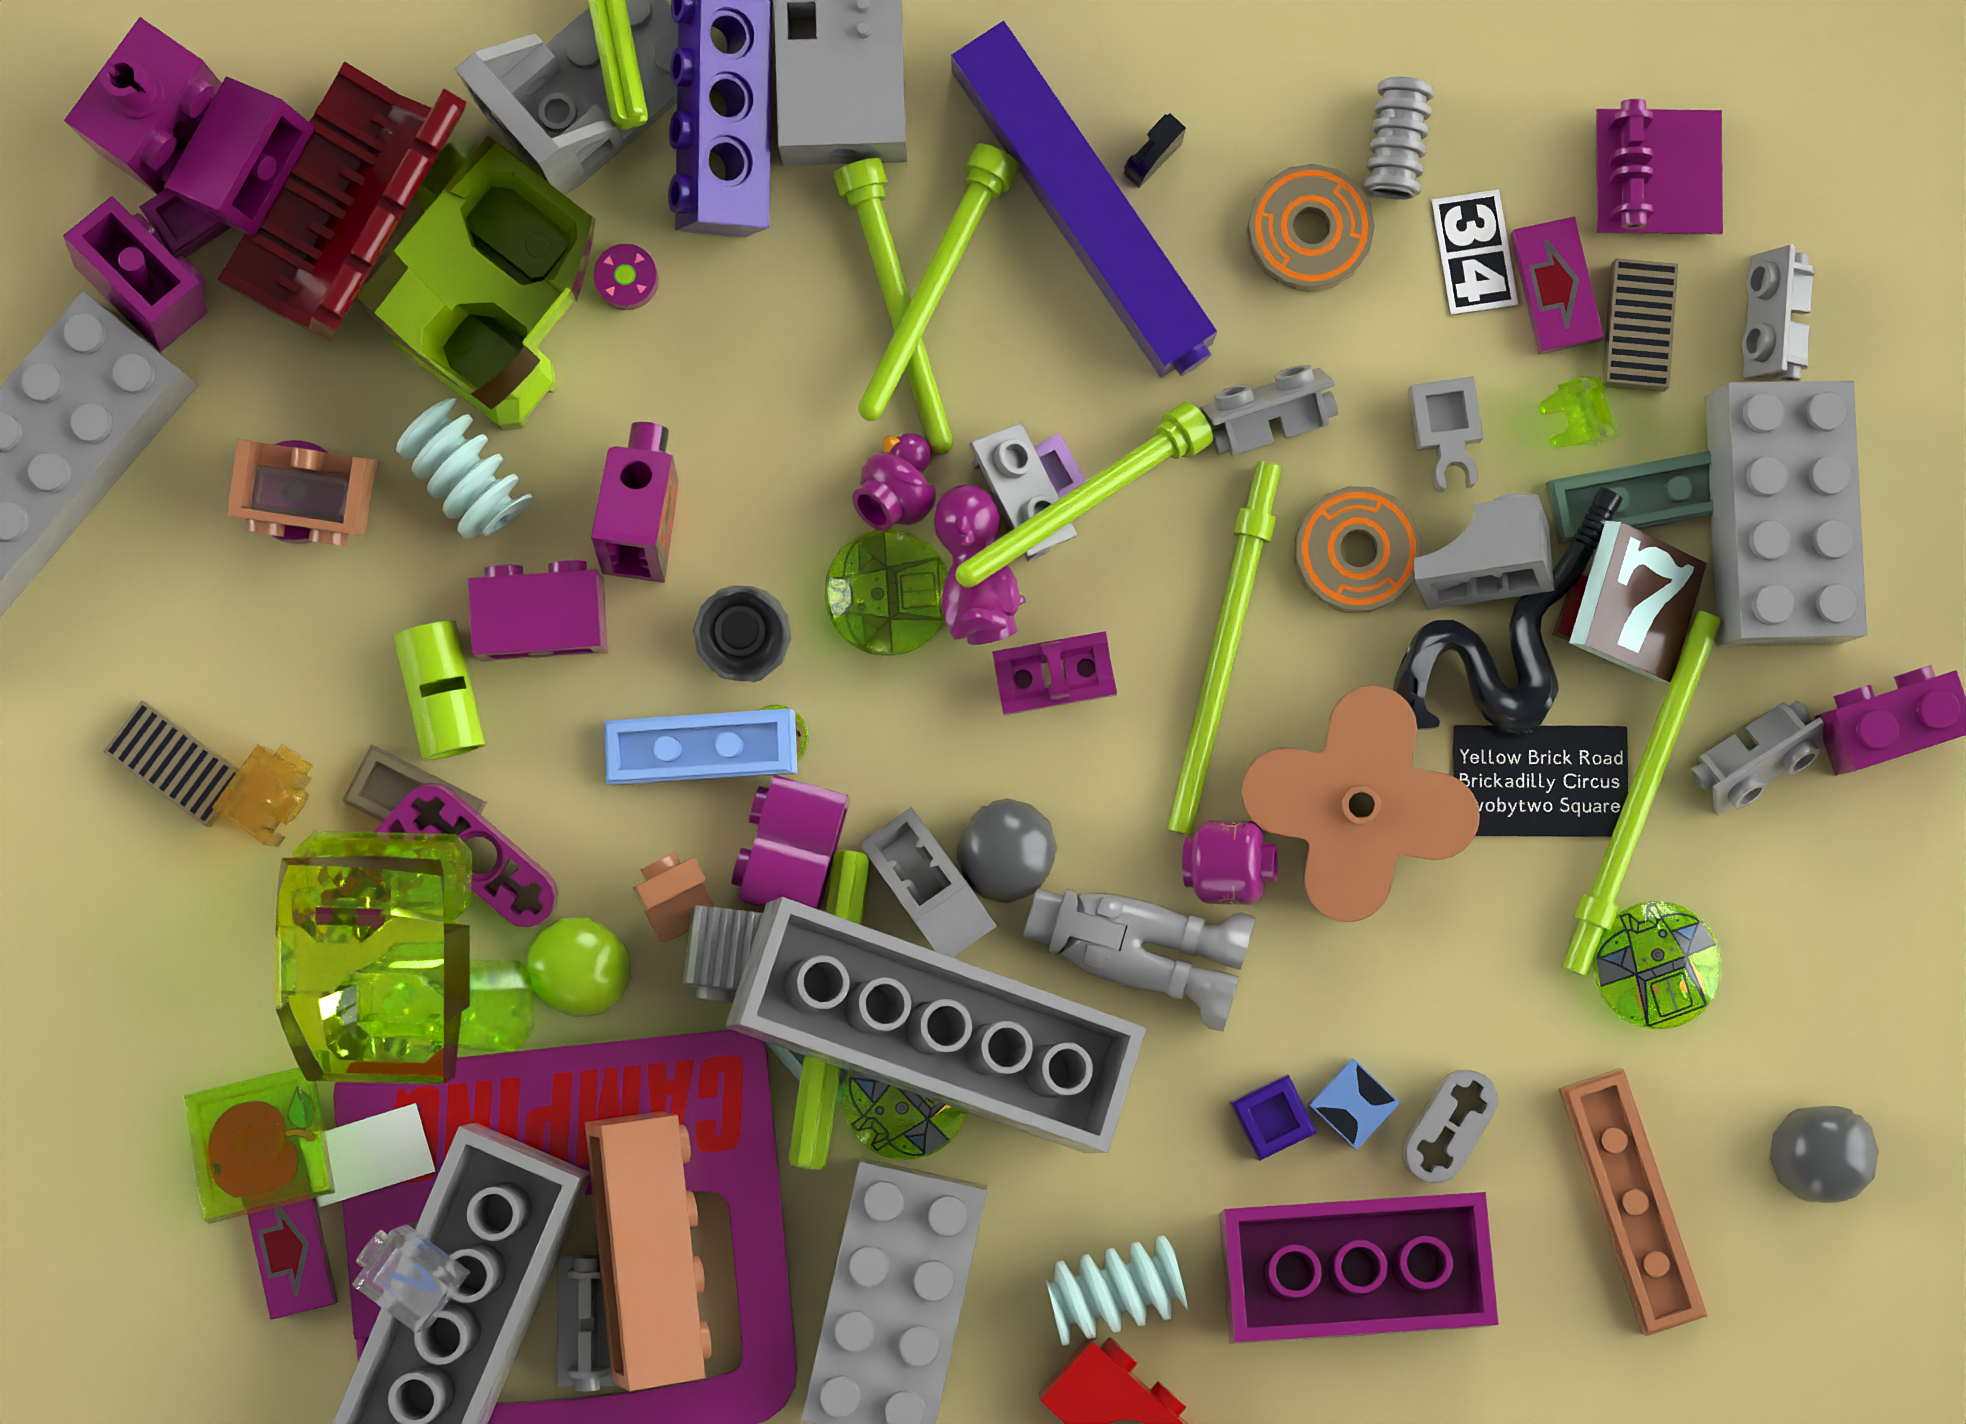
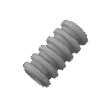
(1399, 138)

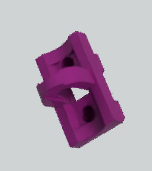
(1085, 665)

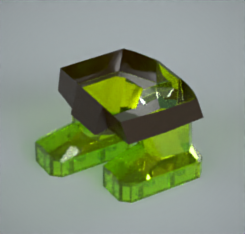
(395, 988)

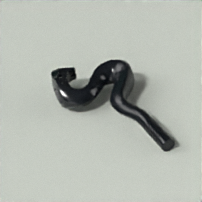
(1525, 706)

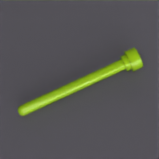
(988, 175)
(863, 188)
(1181, 433)

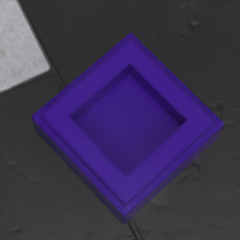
(1273, 1117)

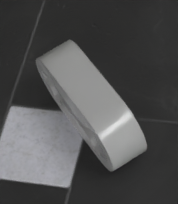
(1463, 1134)

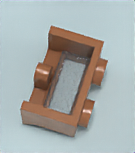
(301, 489)

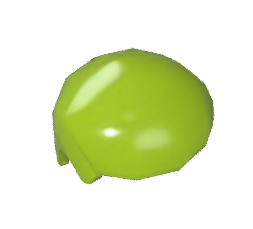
(578, 966)

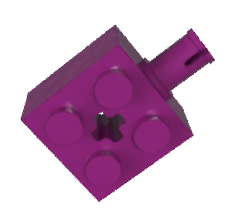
(145, 105)

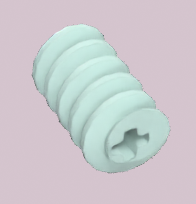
(459, 472)
(1116, 1289)

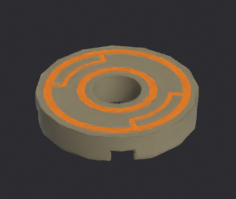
(1315, 191)
(1384, 523)

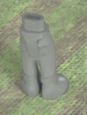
(1107, 935)

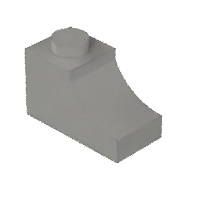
(1495, 558)
(928, 884)

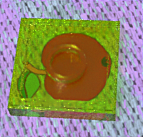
(258, 1145)

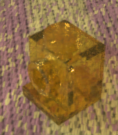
(266, 792)

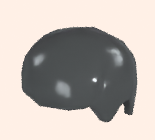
(742, 633)
(1006, 850)
(1824, 1154)

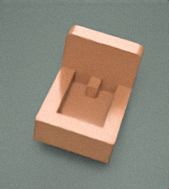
(670, 895)

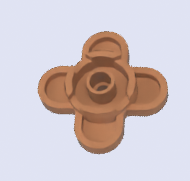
(1309, 795)

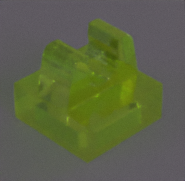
(1587, 413)

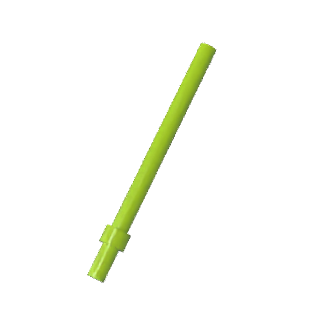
(1253, 528)
(1598, 908)

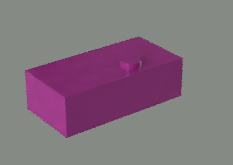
(1358, 1268)

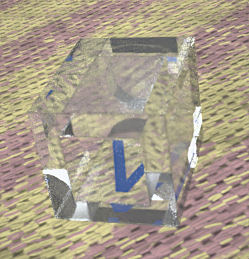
(408, 1276)

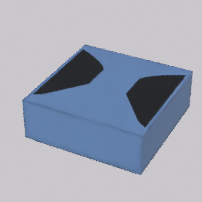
(1354, 1103)

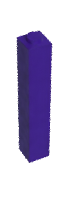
(1084, 201)

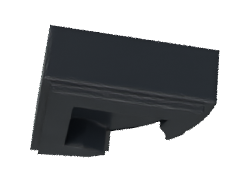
(1164, 140)

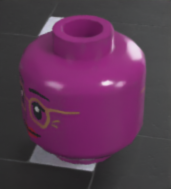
(1229, 862)

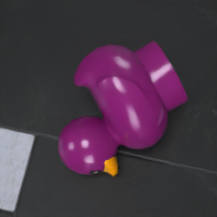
(893, 484)

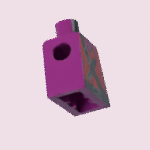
(636, 506)

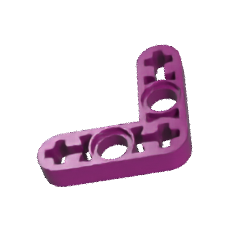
(404, 820)

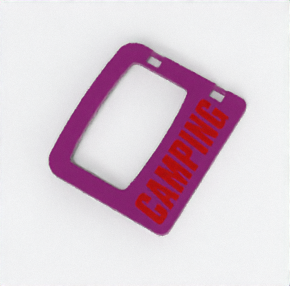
(543, 1099)

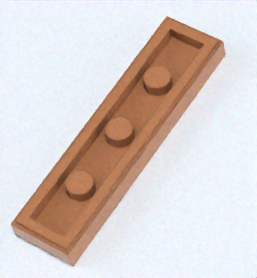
(1633, 1202)

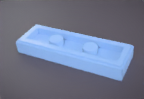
(700, 747)

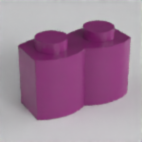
(792, 843)

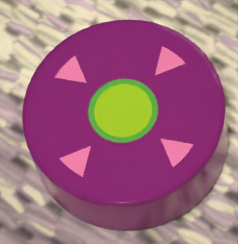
(626, 276)

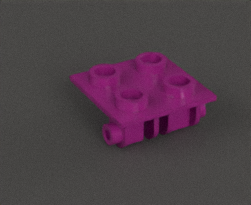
(1658, 170)

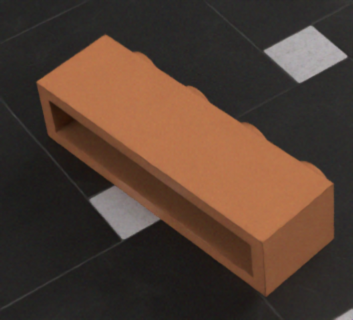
(647, 1250)

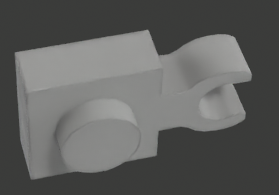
(1446, 420)

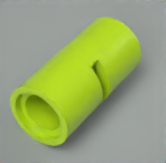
(439, 690)

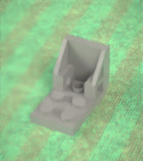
(554, 94)

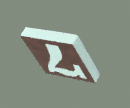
(1638, 602)

